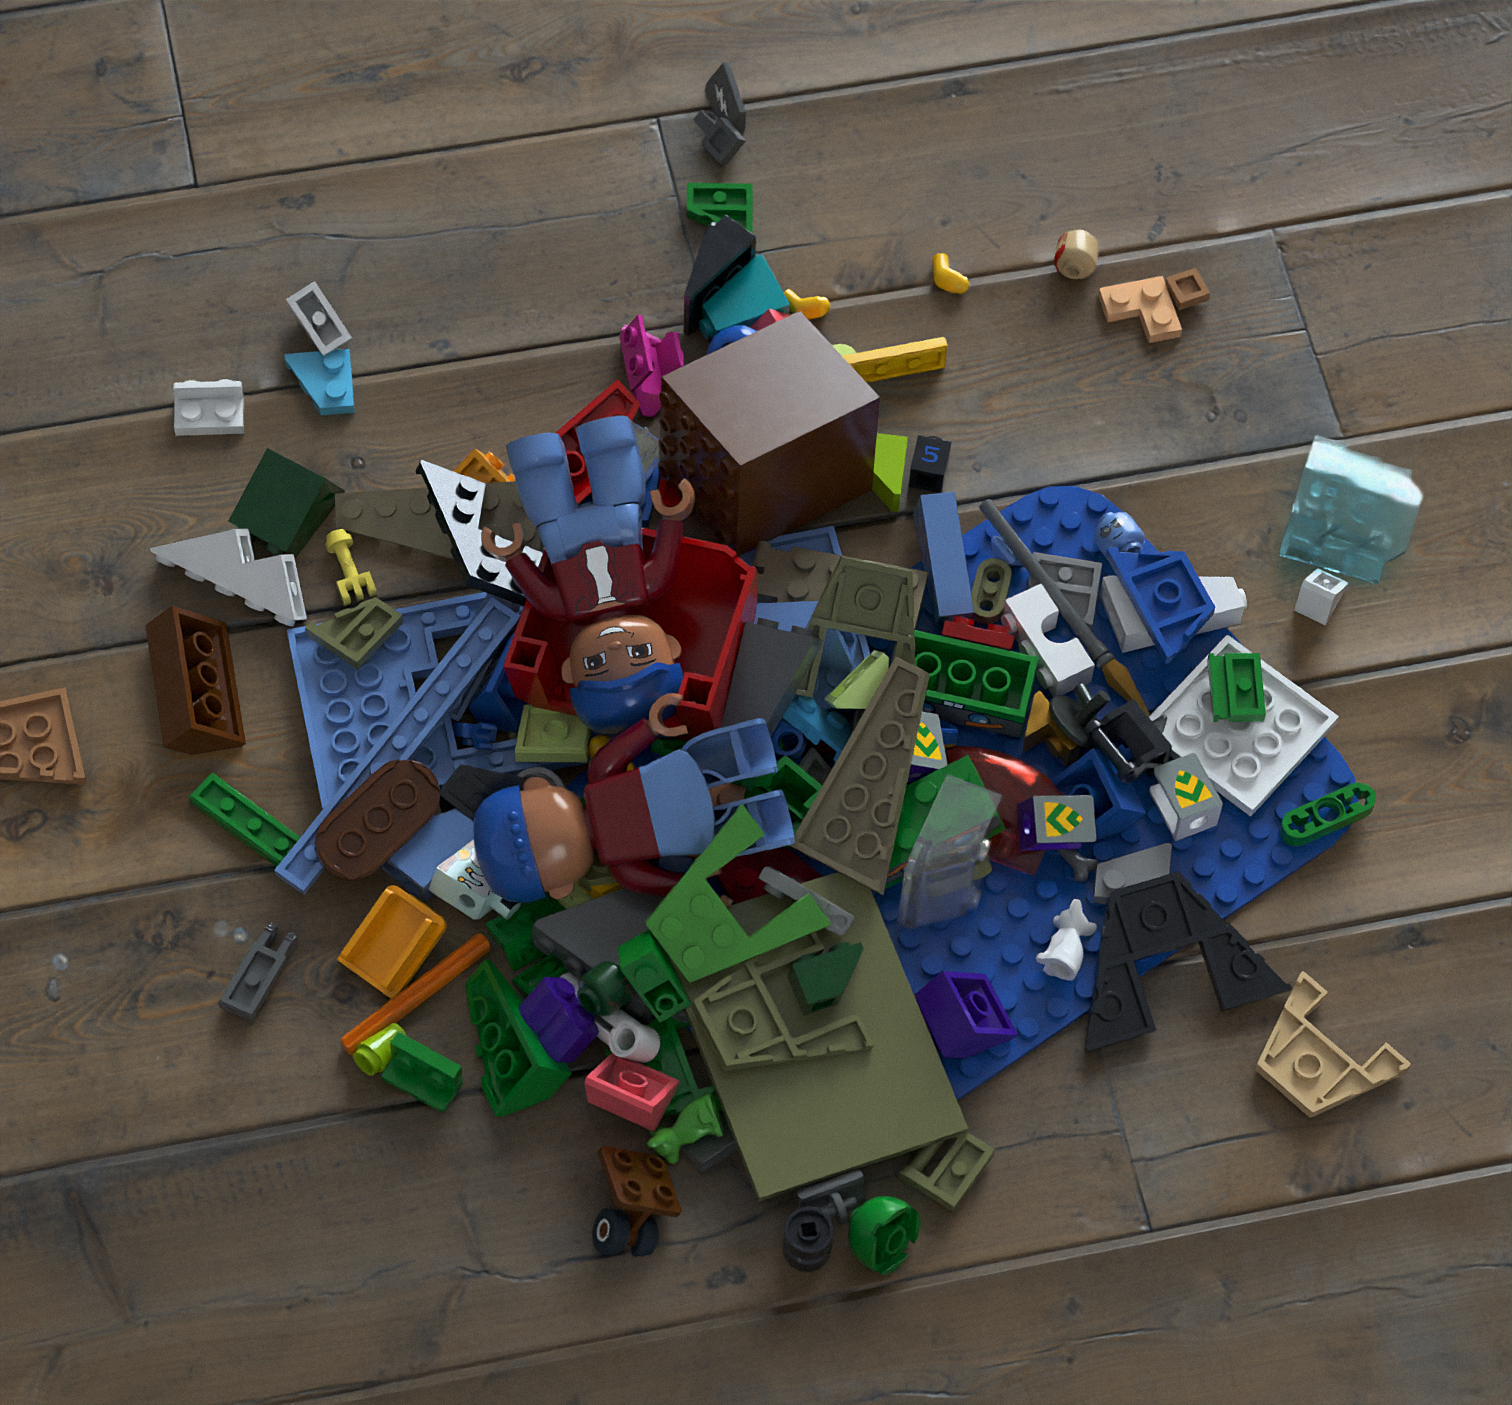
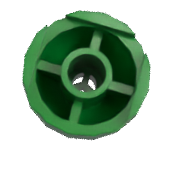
(881, 1233)

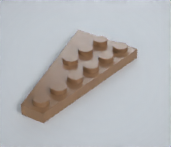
(39, 739)

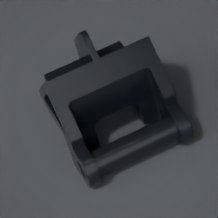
(1135, 730)

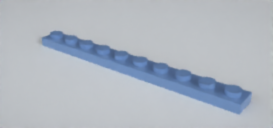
(411, 726)

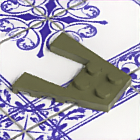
(864, 601)
(748, 1028)

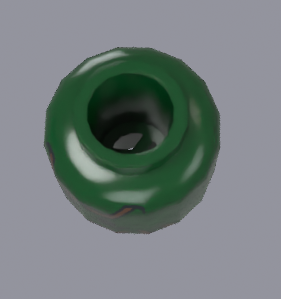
(604, 989)

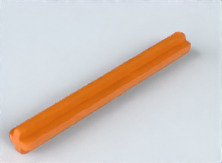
(417, 991)

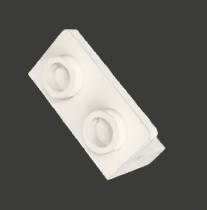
(208, 407)

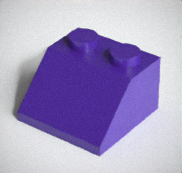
(964, 1014)

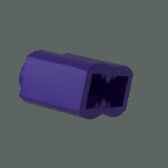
(559, 1019)

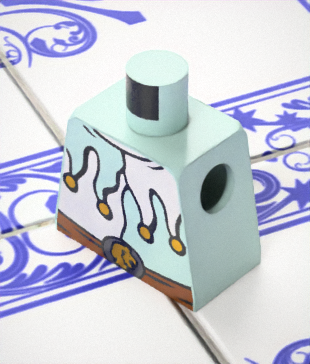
(464, 886)

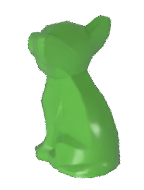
(694, 1122)

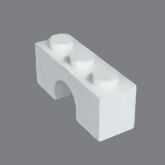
(1059, 664)

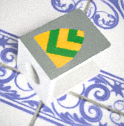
(1185, 797)

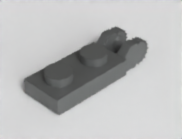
(257, 974)

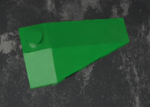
(513, 1058)

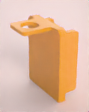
(393, 941)

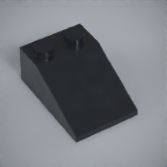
(721, 256)

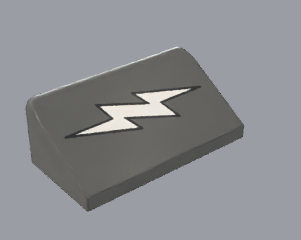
(725, 97)

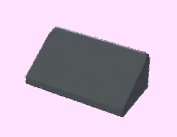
(710, 1149)

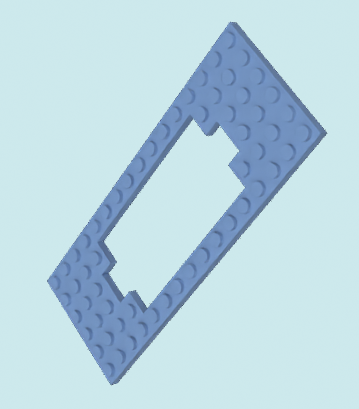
(352, 707)

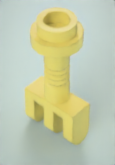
(339, 543)

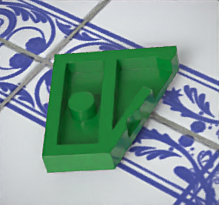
(713, 201)

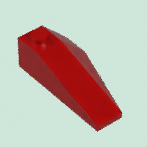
(611, 402)

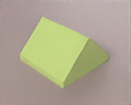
(860, 684)

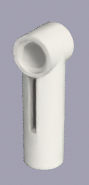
(621, 1030)

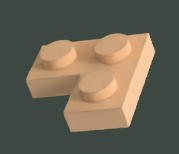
(1144, 299)

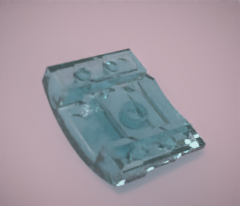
(1350, 512)

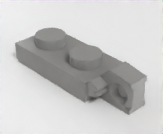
(780, 884)

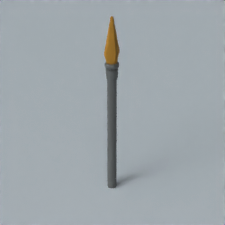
(1116, 674)

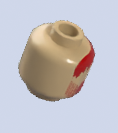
(1076, 252)

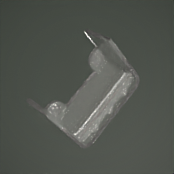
(945, 855)

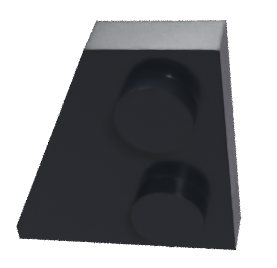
(472, 785)

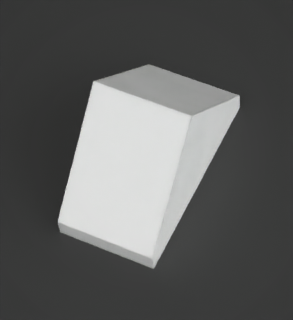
(1320, 595)

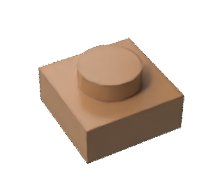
(1187, 289)

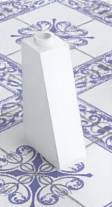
(1131, 631)

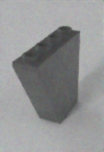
(593, 932)

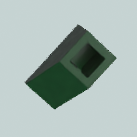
(823, 978)

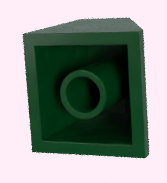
(284, 504)

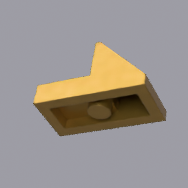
(1043, 728)

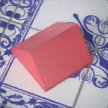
(630, 1090)

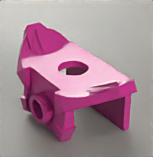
(646, 361)

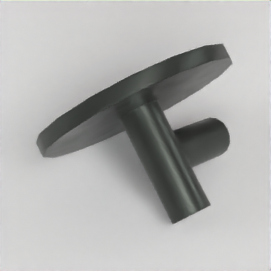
(1075, 716)

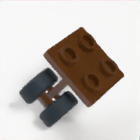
(640, 1187)

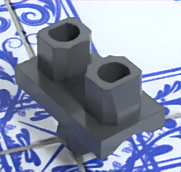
(835, 1195)

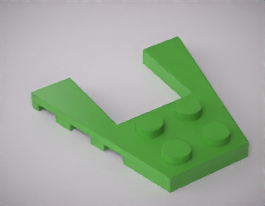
(699, 927)

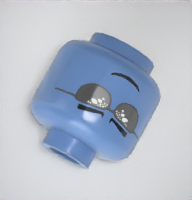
(1118, 531)

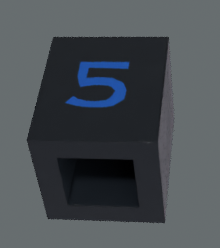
(930, 463)

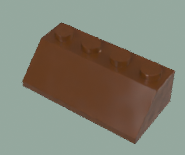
(194, 682)

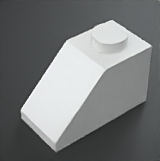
(318, 318)

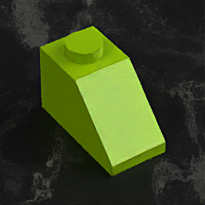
(889, 469)

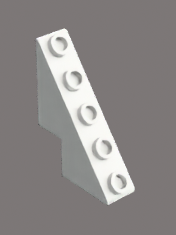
(230, 564)

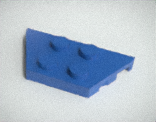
(1164, 596)

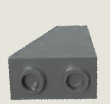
(768, 672)

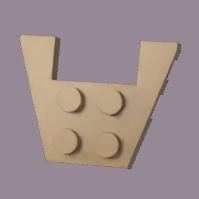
(1310, 1066)

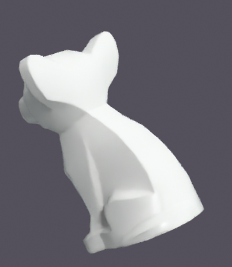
(1065, 948)

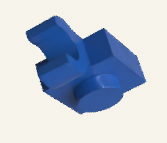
(476, 734)

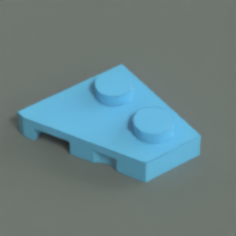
(325, 379)

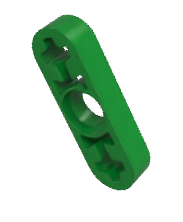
(1337, 801)

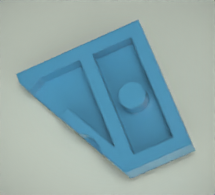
(818, 723)

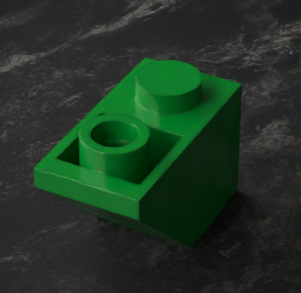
(653, 975)

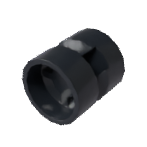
(808, 1239)

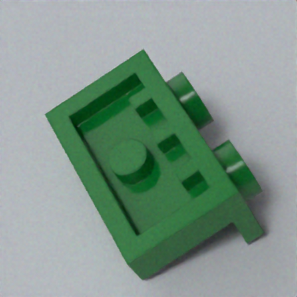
(515, 933)
(422, 1073)

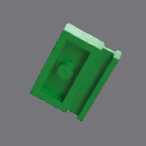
(1236, 687)

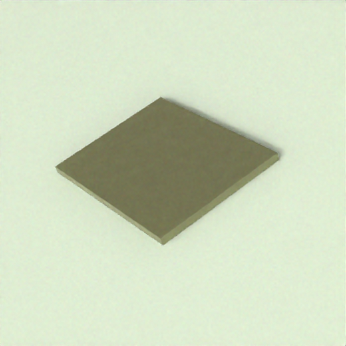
(844, 1110)

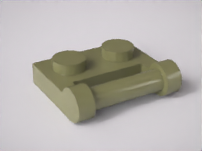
(954, 1173)

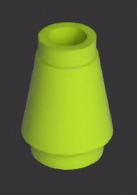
(375, 1052)

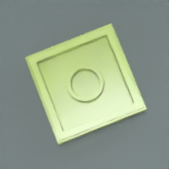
(551, 737)

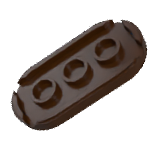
(377, 819)

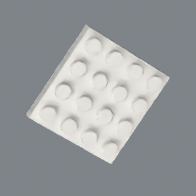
(1244, 757)

